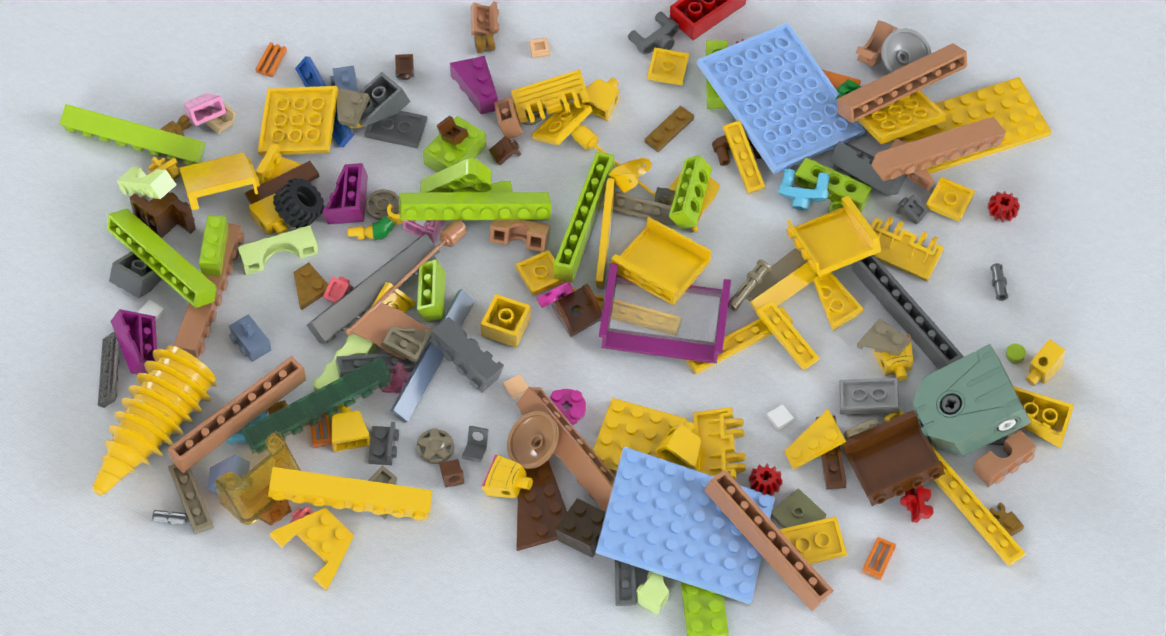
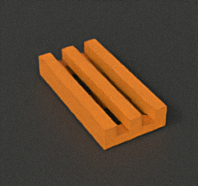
(277, 48)
(322, 441)
(872, 572)

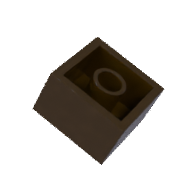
(581, 527)

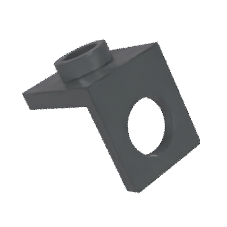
(475, 449)

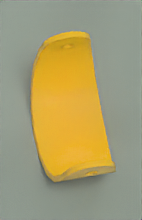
(627, 174)

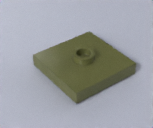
(797, 510)

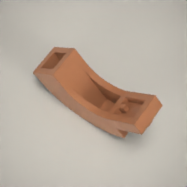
(871, 51)

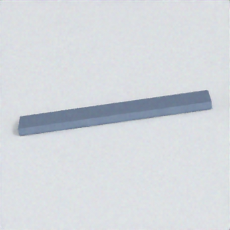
(429, 361)

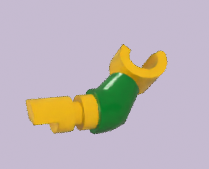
(379, 229)

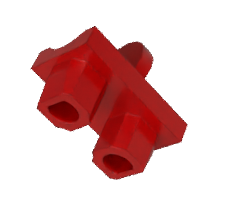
(915, 503)

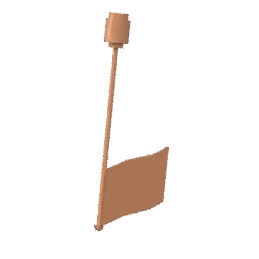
(380, 317)

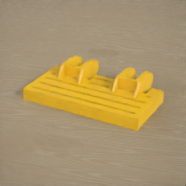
(550, 95)
(903, 252)
(718, 441)

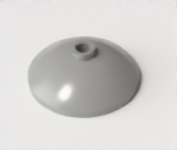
(903, 43)

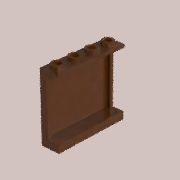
(892, 458)

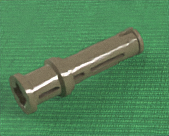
(753, 278)

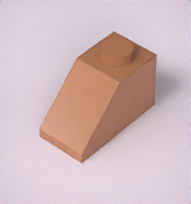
(508, 118)

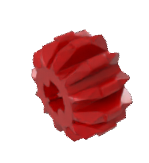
(1003, 206)
(772, 476)

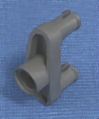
(659, 39)

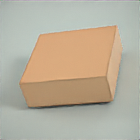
(539, 47)
(515, 386)

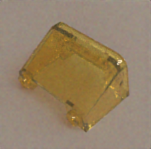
(248, 495)

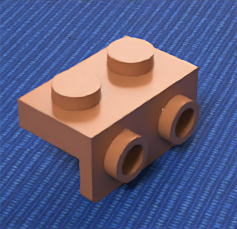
(484, 19)

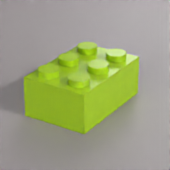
(441, 154)

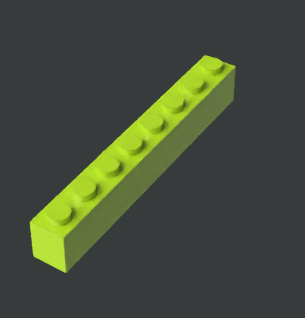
(132, 133)
(475, 206)
(583, 218)
(161, 258)

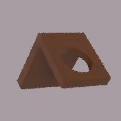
(451, 473)

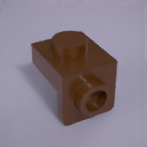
(404, 66)
(451, 132)
(504, 150)

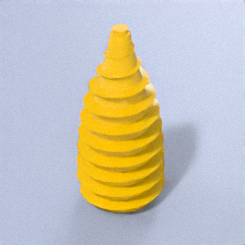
(156, 412)

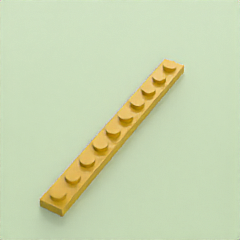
(975, 511)

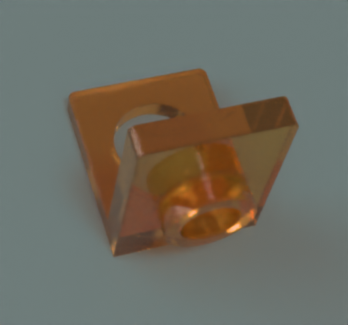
(276, 512)

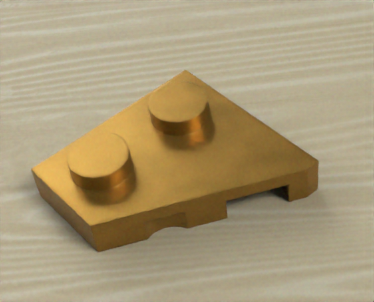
(309, 285)

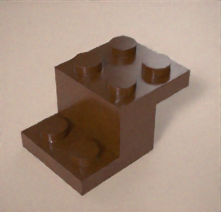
(163, 213)

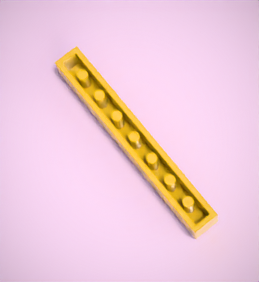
(350, 493)

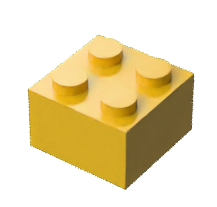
(506, 320)

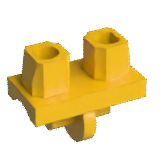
(170, 167)

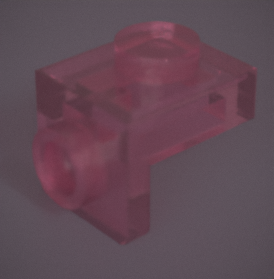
(399, 377)

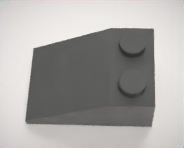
(384, 101)
(133, 275)

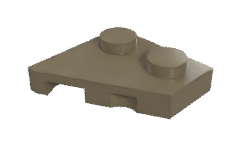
(351, 106)
(884, 339)

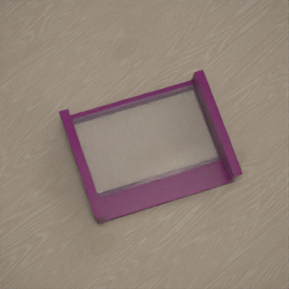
(649, 325)

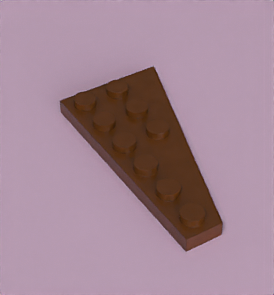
(539, 509)

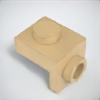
(223, 121)

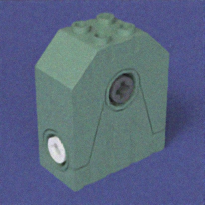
(969, 404)

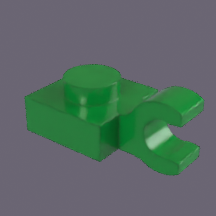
(847, 87)

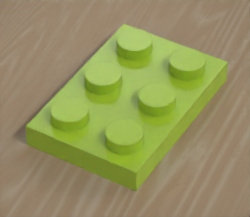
(703, 612)

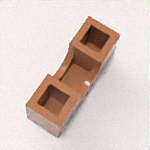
(533, 233)
(994, 469)

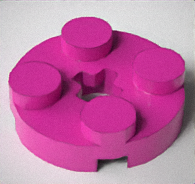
(555, 294)
(572, 398)

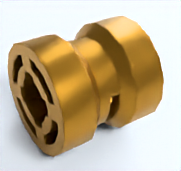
(480, 43)

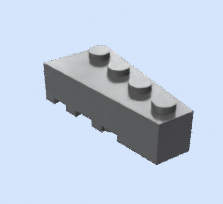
(859, 166)
(466, 354)

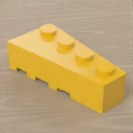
(1047, 415)

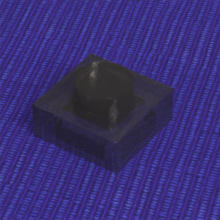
(664, 196)

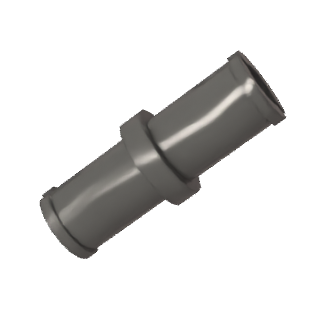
(999, 282)

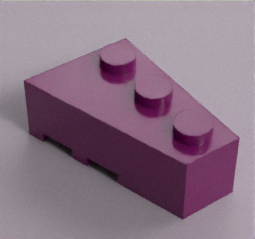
(476, 82)
(349, 197)

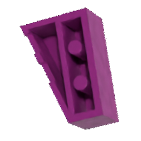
(136, 338)

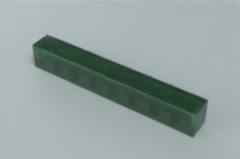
(318, 404)

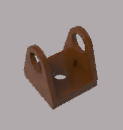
(581, 298)

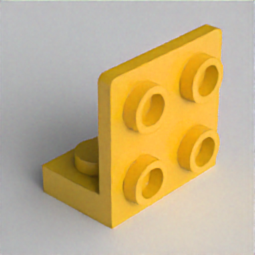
(274, 165)

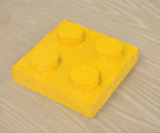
(668, 66)
(950, 199)
(538, 272)

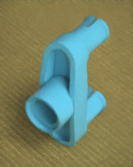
(800, 196)

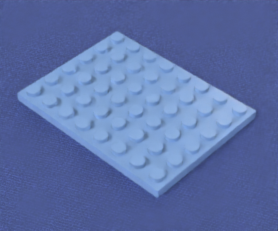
(779, 97)
(673, 528)

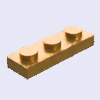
(669, 128)

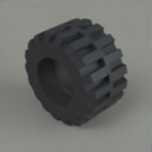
(298, 203)

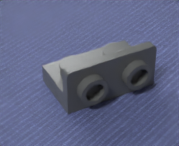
(382, 445)

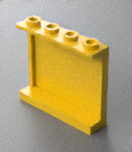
(218, 176)
(835, 239)
(662, 261)

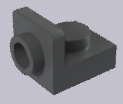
(913, 208)

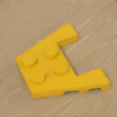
(324, 536)

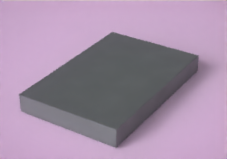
(398, 129)

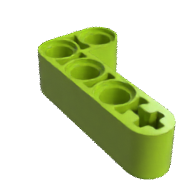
(459, 176)

